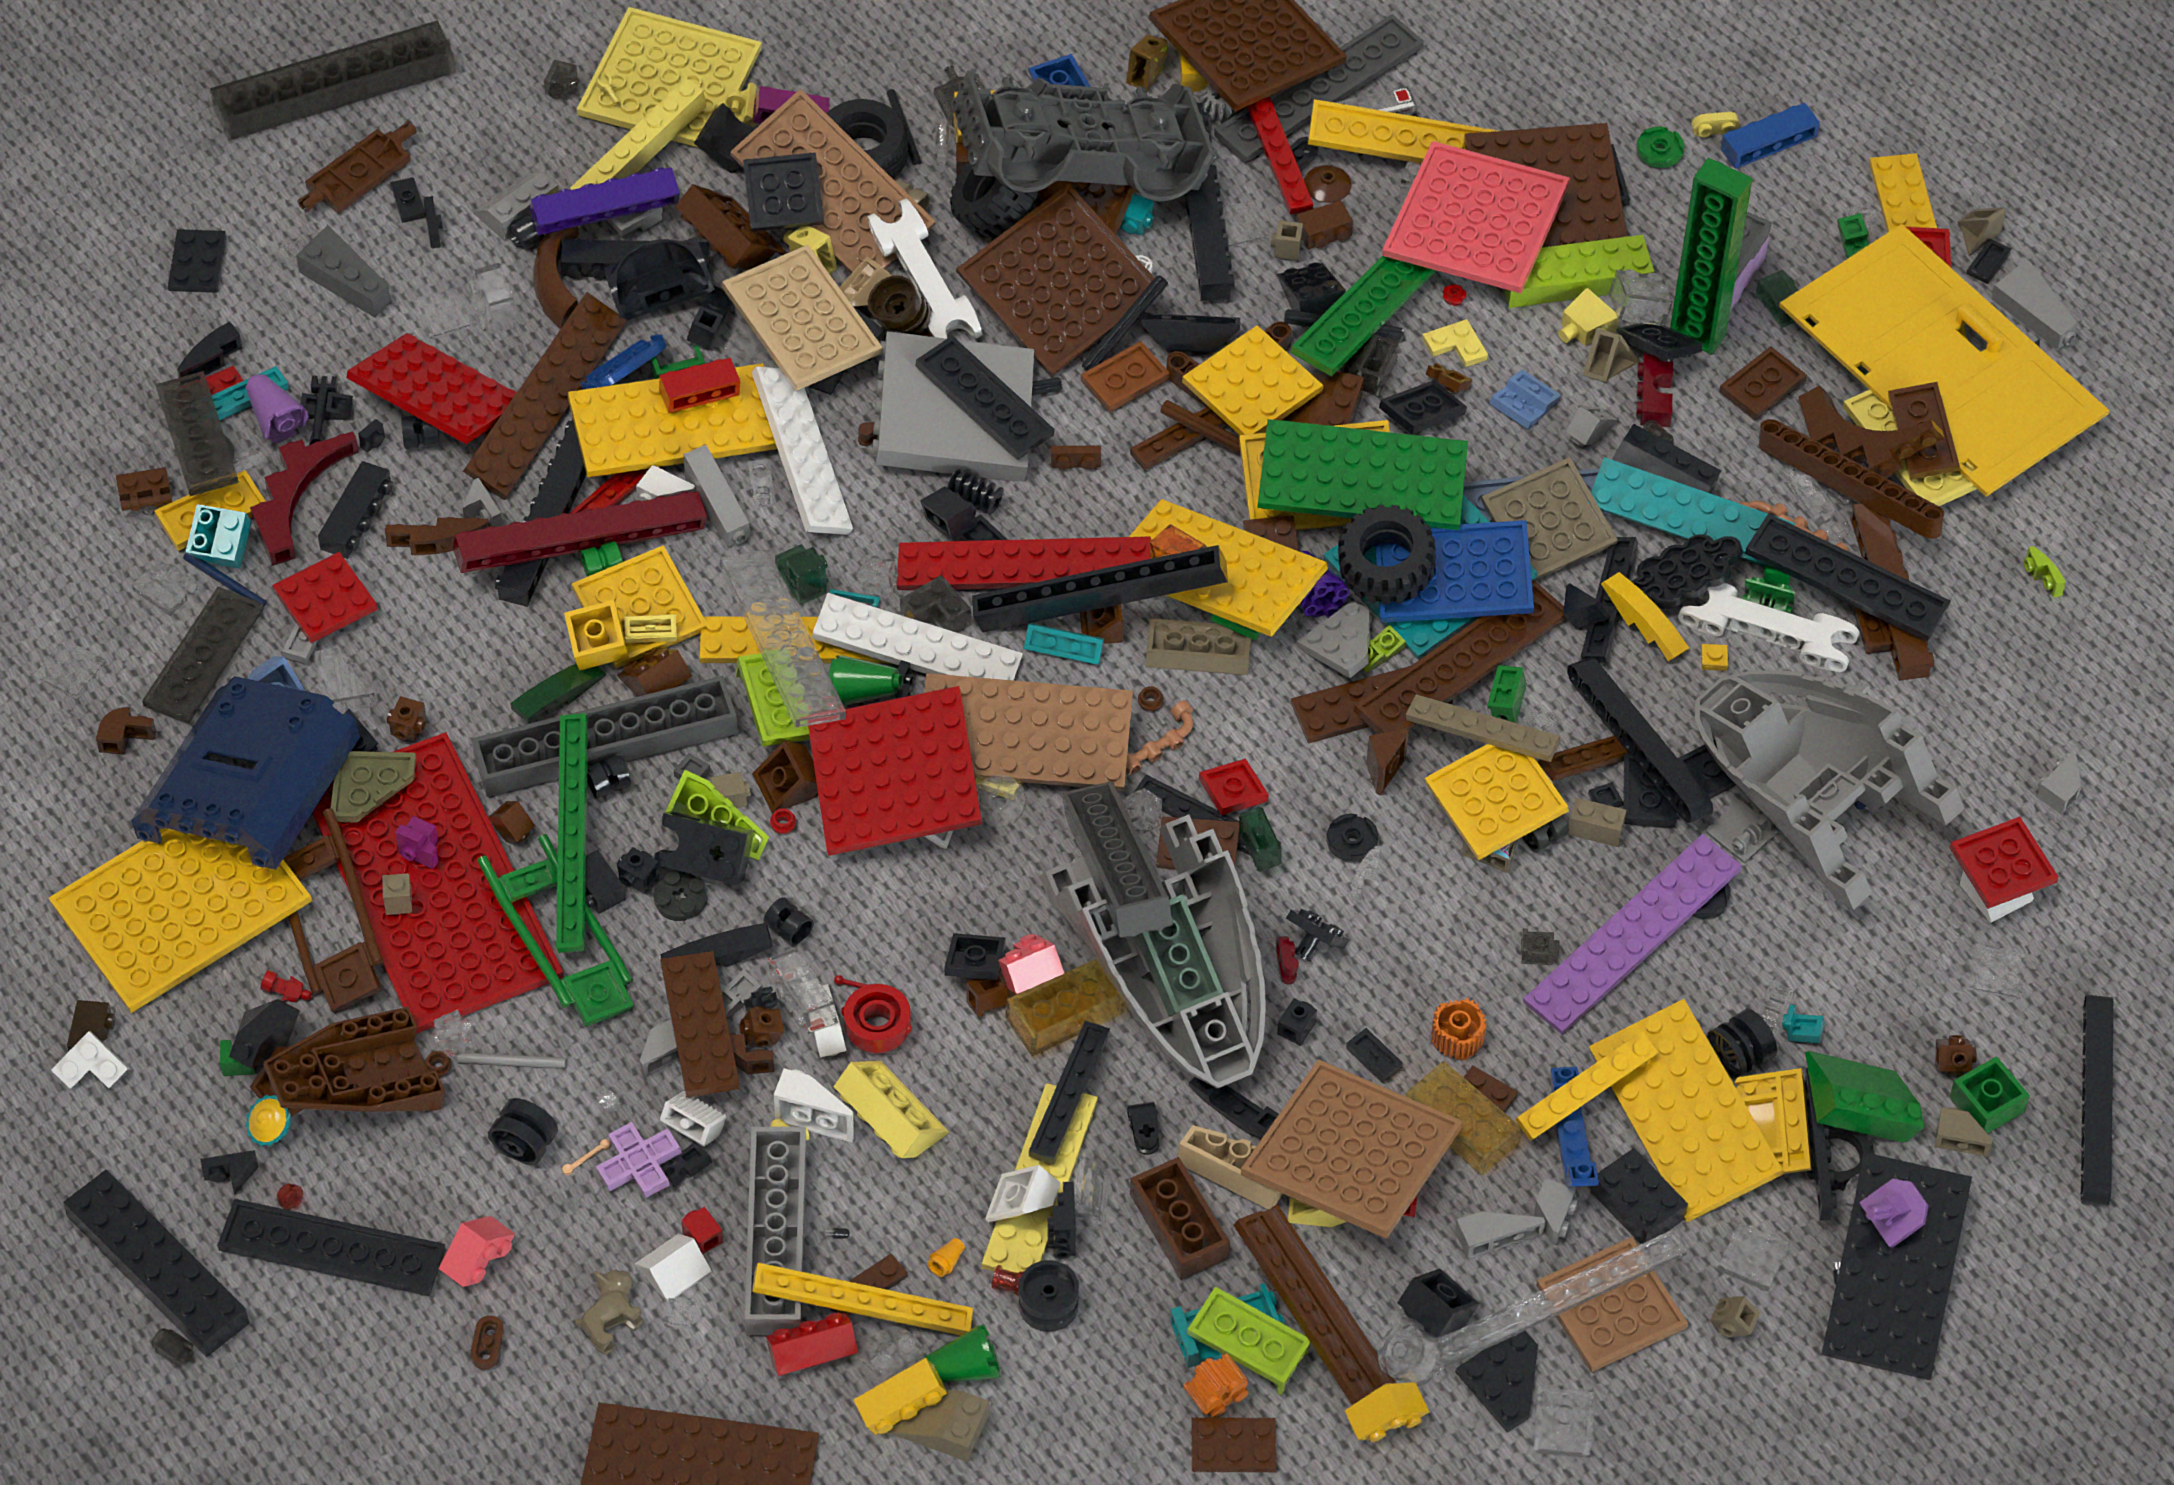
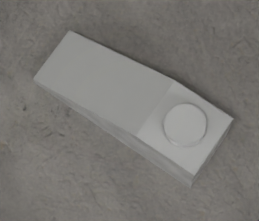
(1491, 1231)

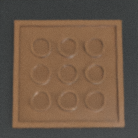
(1619, 1319)

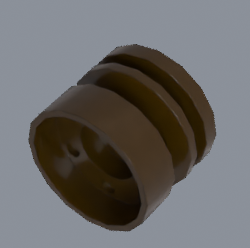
(899, 306)

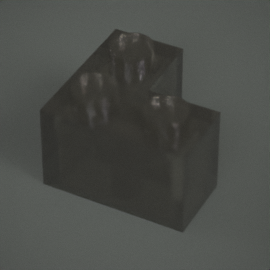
(937, 603)

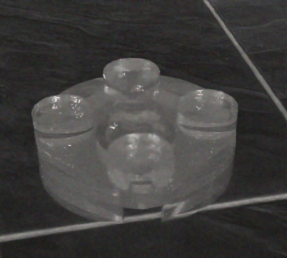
(1013, 793)

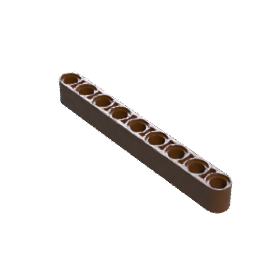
(1851, 478)

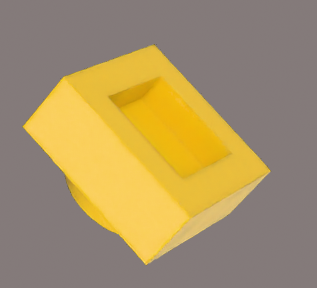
(1714, 657)

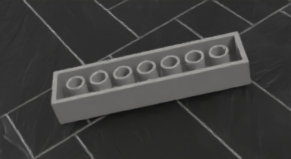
(775, 1222)

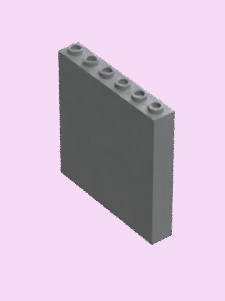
(926, 428)

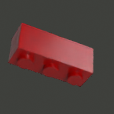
(699, 385)
(811, 1343)

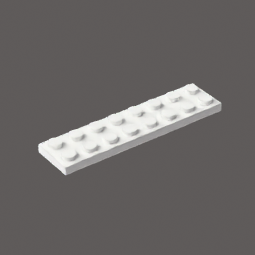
(802, 453)
(902, 638)

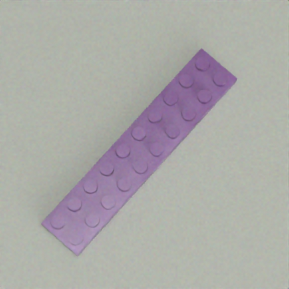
(1632, 934)

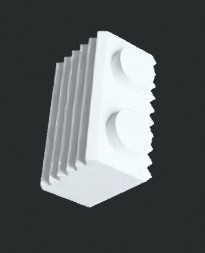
(693, 1118)

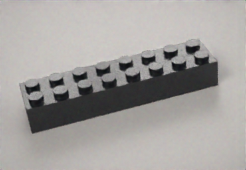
(156, 1263)

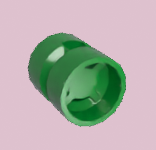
(599, 560)

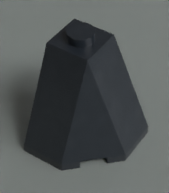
(263, 1031)

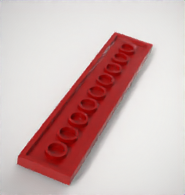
(1012, 562)

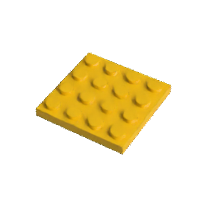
(1252, 382)
(644, 588)
(1495, 797)

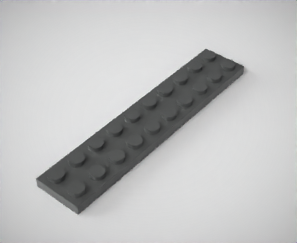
(1366, 59)

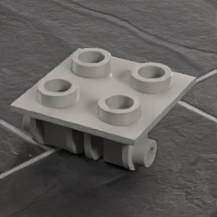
(1742, 830)

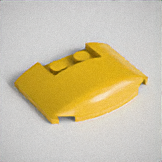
(1780, 1113)

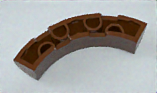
(548, 287)

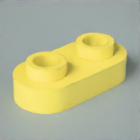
(1715, 123)

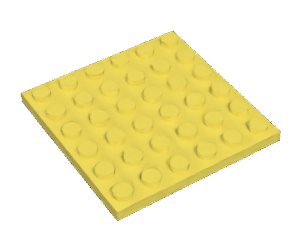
(653, 57)

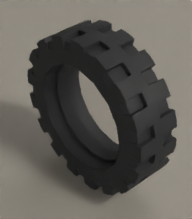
(1860, 1142)

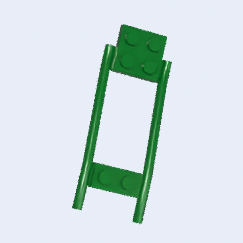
(596, 991)

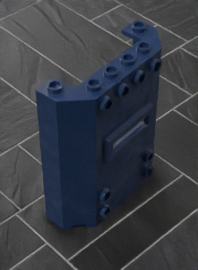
(297, 753)

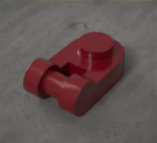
(1286, 962)

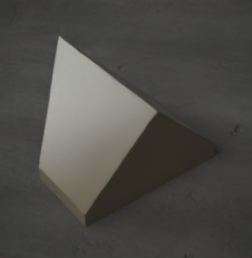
(1981, 226)
(1608, 356)

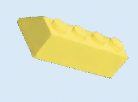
(889, 1108)

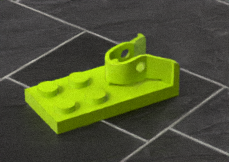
(766, 703)
(1249, 1337)

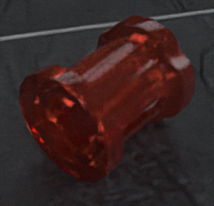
(1006, 1279)

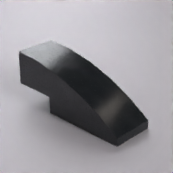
(210, 351)

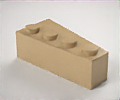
(1221, 1161)

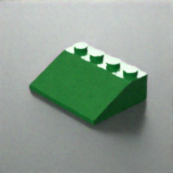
(1862, 1098)

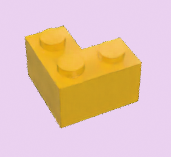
(1387, 1409)

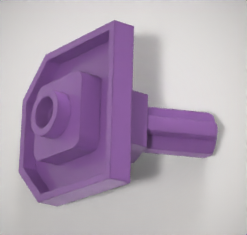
(1896, 1210)

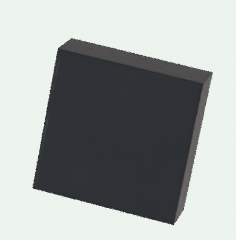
(1606, 795)

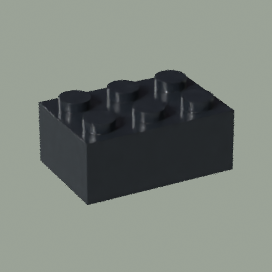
(1639, 1197)

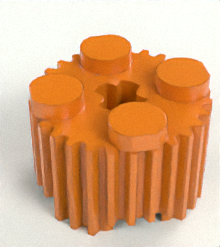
(1458, 1029)
(1217, 1385)

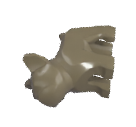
(610, 1310)

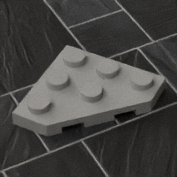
(1341, 640)

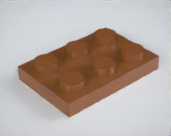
(1125, 376)

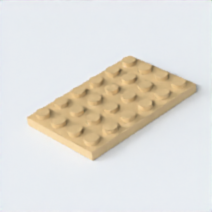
(802, 317)

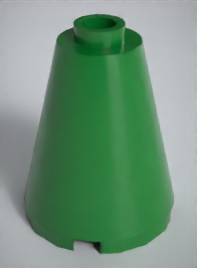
(863, 680)
(966, 1357)

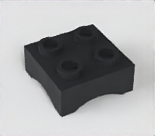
(721, 135)

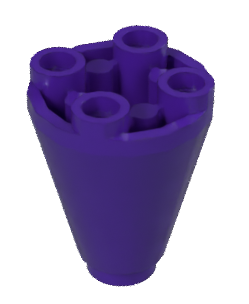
(1326, 595)

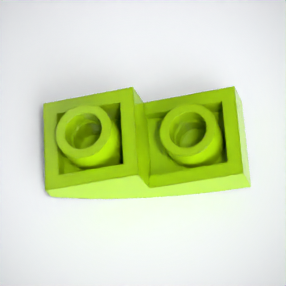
(2043, 568)
(1384, 647)

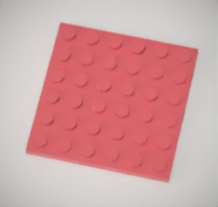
(1476, 217)

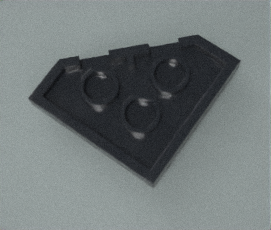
(1503, 1378)

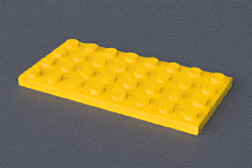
(631, 429)
(1263, 576)
(1690, 1113)

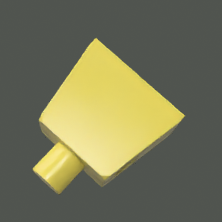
(818, 242)
(1586, 315)

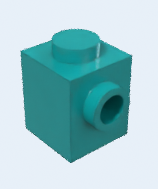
(1138, 215)

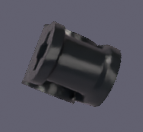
(1144, 1127)

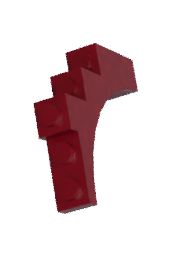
(285, 488)

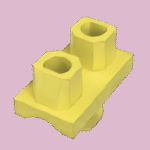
(743, 104)

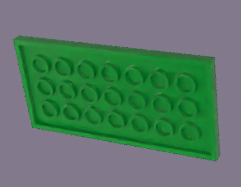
(1354, 469)

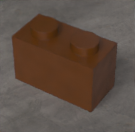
(1325, 225)

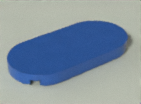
(625, 362)

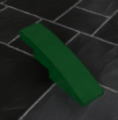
(555, 690)

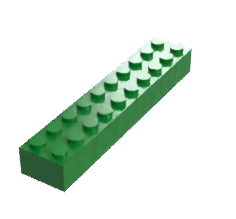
(1711, 253)

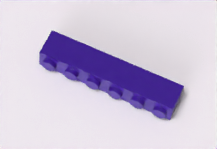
(604, 200)

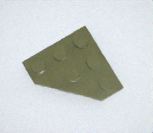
(369, 781)

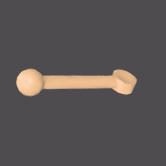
(568, 1168)

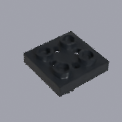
(1315, 932)

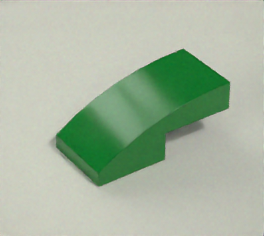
(1853, 234)

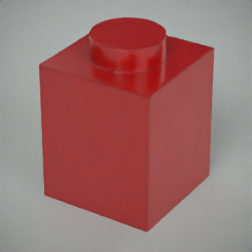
(703, 1229)

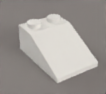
(806, 1103)

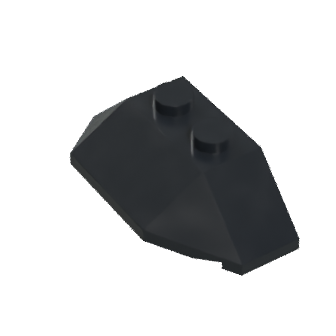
(1190, 332)

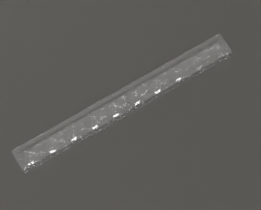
(1561, 1297)

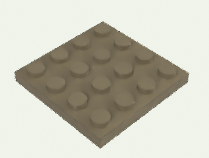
(1557, 514)

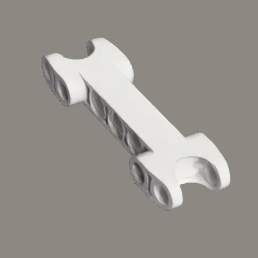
(904, 240)
(1809, 637)

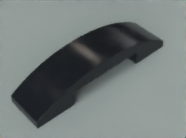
(1235, 1107)

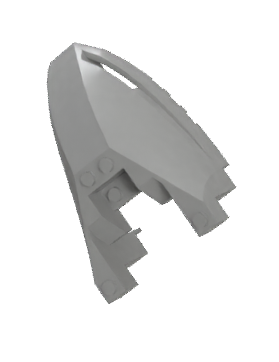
(1817, 761)
(1211, 1035)

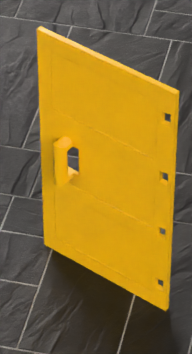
(1899, 319)

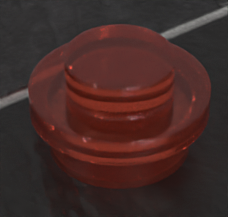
(289, 1196)

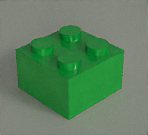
(1990, 1094)

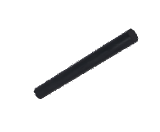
(912, 149)

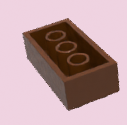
(1179, 1218)

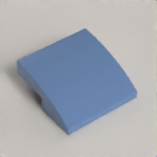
(1525, 399)

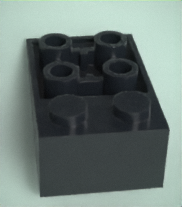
(1310, 288)

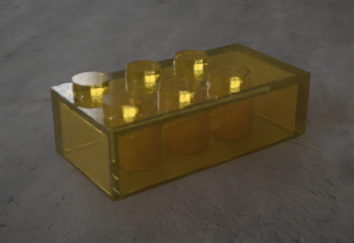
(1061, 1005)
(1485, 1131)

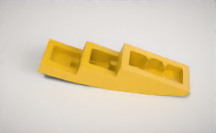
(1641, 610)

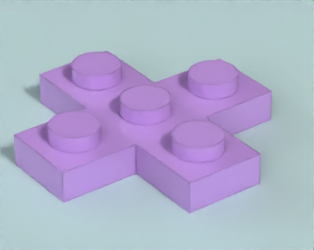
(638, 1159)

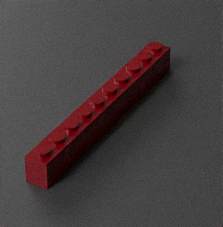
(578, 531)

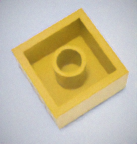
(596, 635)

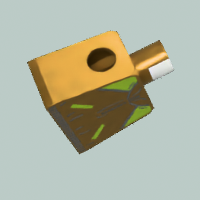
(1147, 55)

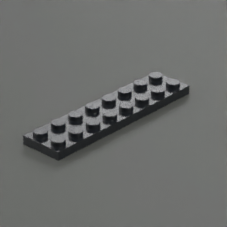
(1847, 577)
(331, 1247)

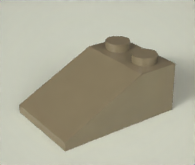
(949, 1425)

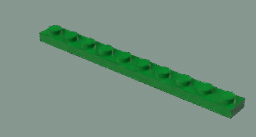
(572, 833)

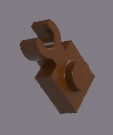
(1450, 379)

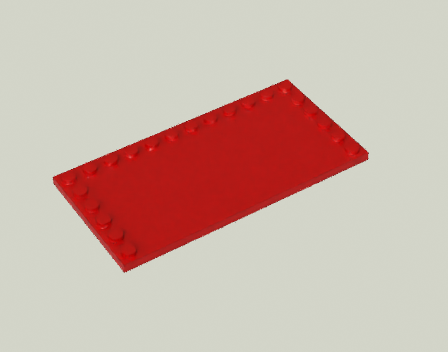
(458, 940)

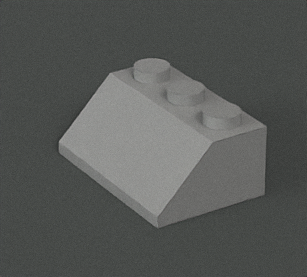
(514, 202)

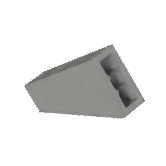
(2035, 305)
(716, 496)

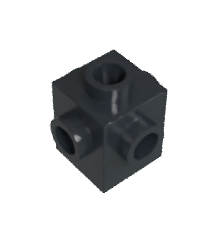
(638, 870)

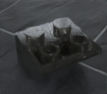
(1373, 362)

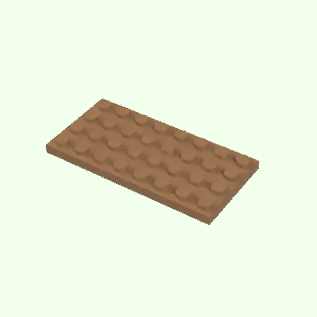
(848, 177)
(1044, 730)

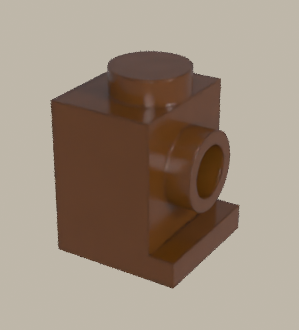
(986, 994)

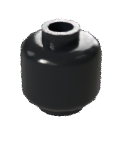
(524, 233)

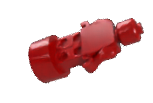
(291, 989)

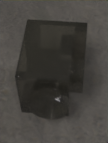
(1538, 947)

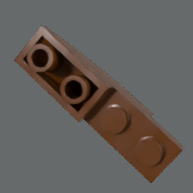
(431, 539)

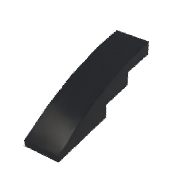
(728, 946)

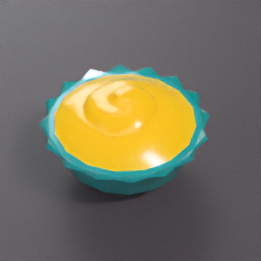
(267, 1121)

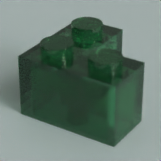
(803, 572)

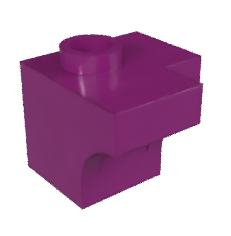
(418, 841)

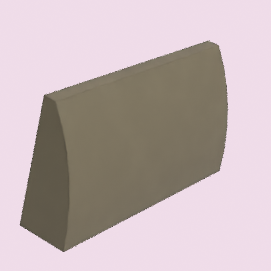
(1197, 647)

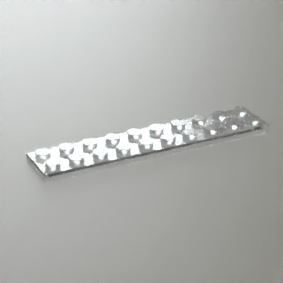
(782, 638)

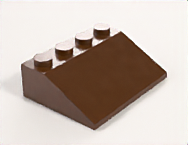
(727, 228)
(1336, 402)

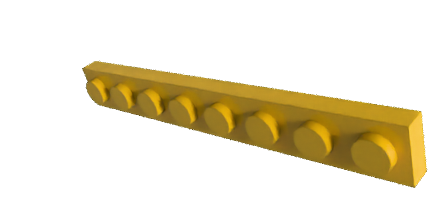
(862, 1299)

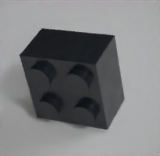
(1438, 1303)

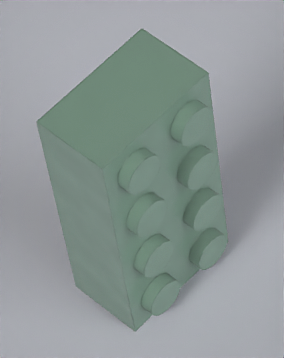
(1179, 961)

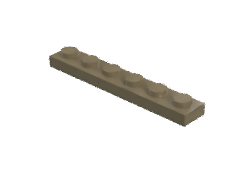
(1483, 728)

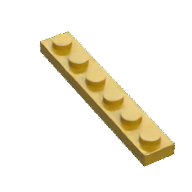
(1586, 1086)

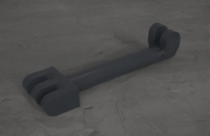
(322, 390)

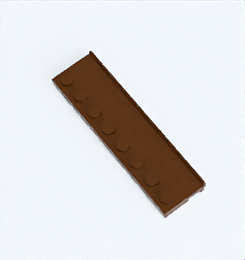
(1313, 1302)

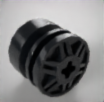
(1743, 1043)

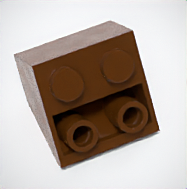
(655, 672)

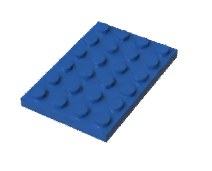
(1476, 574)

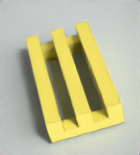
(650, 633)

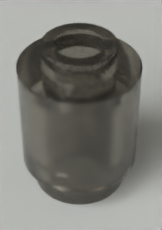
(173, 1347)

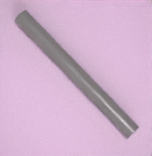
(511, 1060)

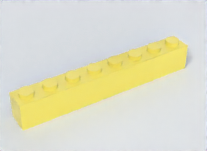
(648, 135)

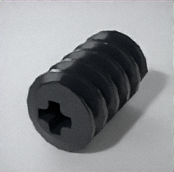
(976, 492)

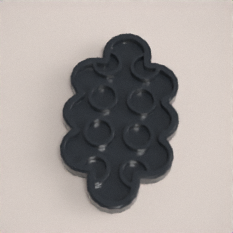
(1687, 569)

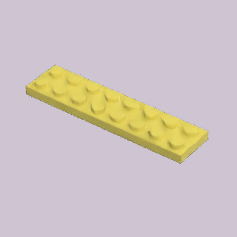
(1023, 1238)

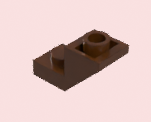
(751, 1062)

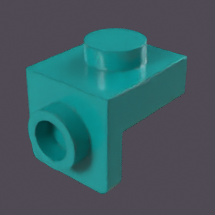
(1803, 1027)

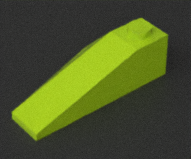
(700, 799)

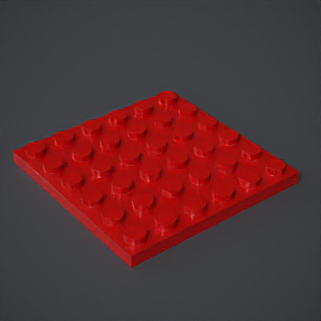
(895, 771)

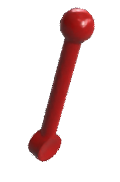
(839, 980)

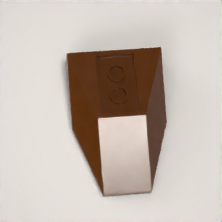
(357, 1067)

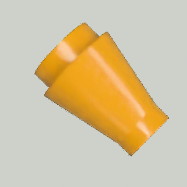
(944, 1259)

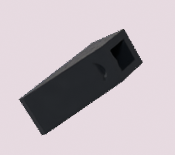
(709, 318)

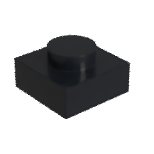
(371, 436)

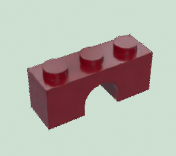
(1654, 404)

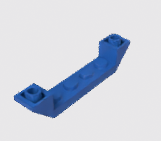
(1572, 1138)

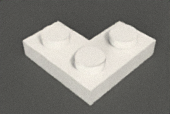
(93, 1056)

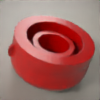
(878, 1001)

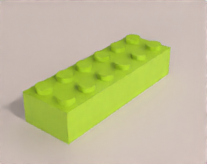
(1569, 269)

